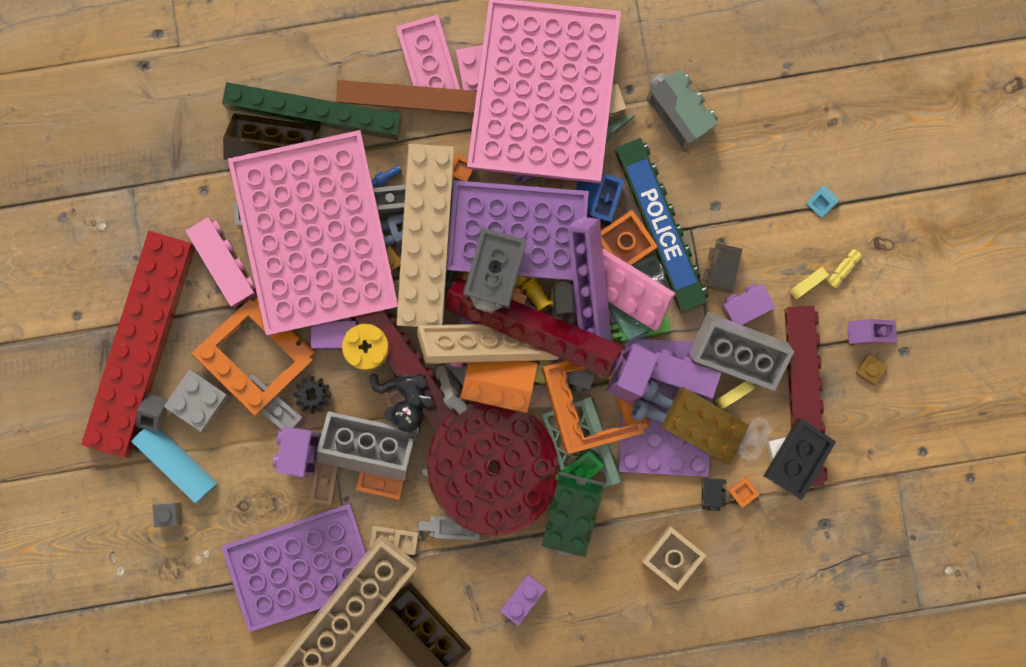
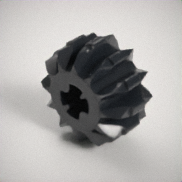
(319, 392)

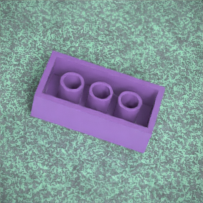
(296, 452)

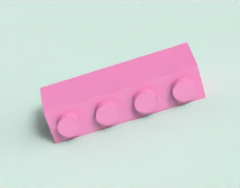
(221, 262)

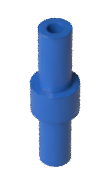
(382, 178)

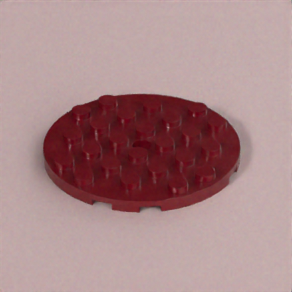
(472, 493)

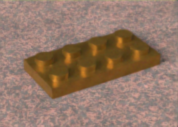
(704, 426)

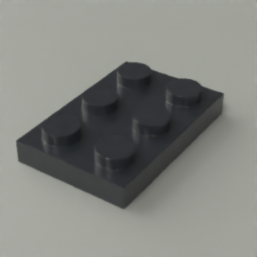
(799, 458)

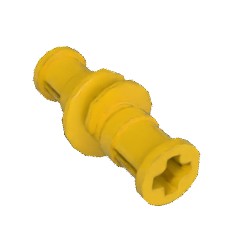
(534, 292)

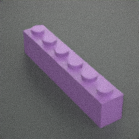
(589, 277)

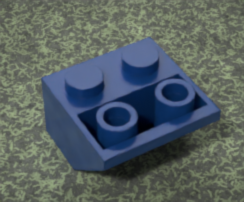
(602, 197)

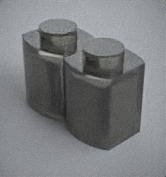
(723, 267)
(563, 299)

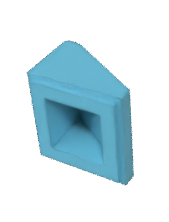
(823, 201)

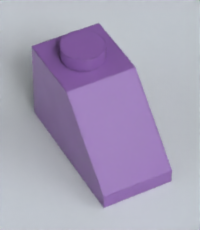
(872, 331)

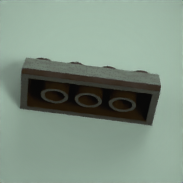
(257, 134)
(421, 631)

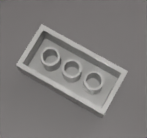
(741, 351)
(365, 446)

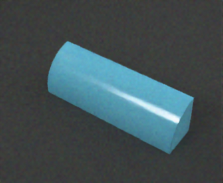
(175, 464)

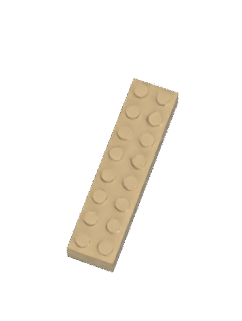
(425, 235)
(351, 607)

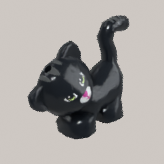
(407, 413)

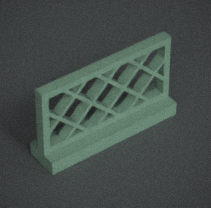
(595, 425)

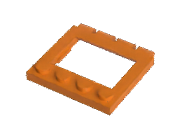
(233, 378)
(567, 416)

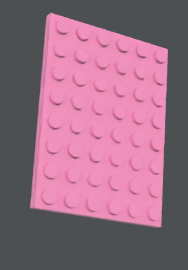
(544, 90)
(313, 232)

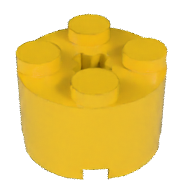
(355, 340)

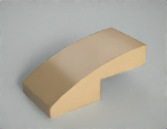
(402, 539)

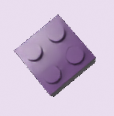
(633, 373)

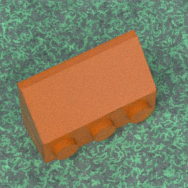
(500, 383)

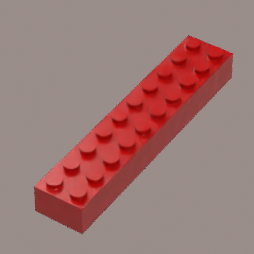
(138, 343)

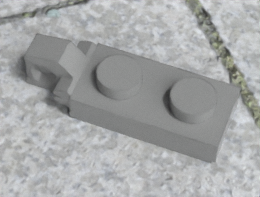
(445, 528)

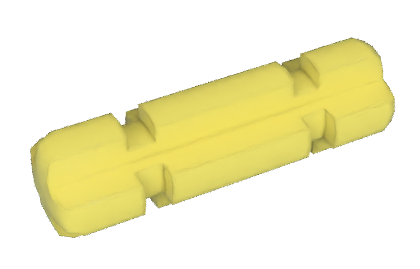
(844, 268)

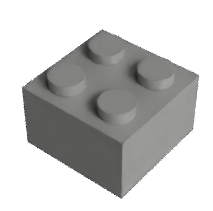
(197, 401)

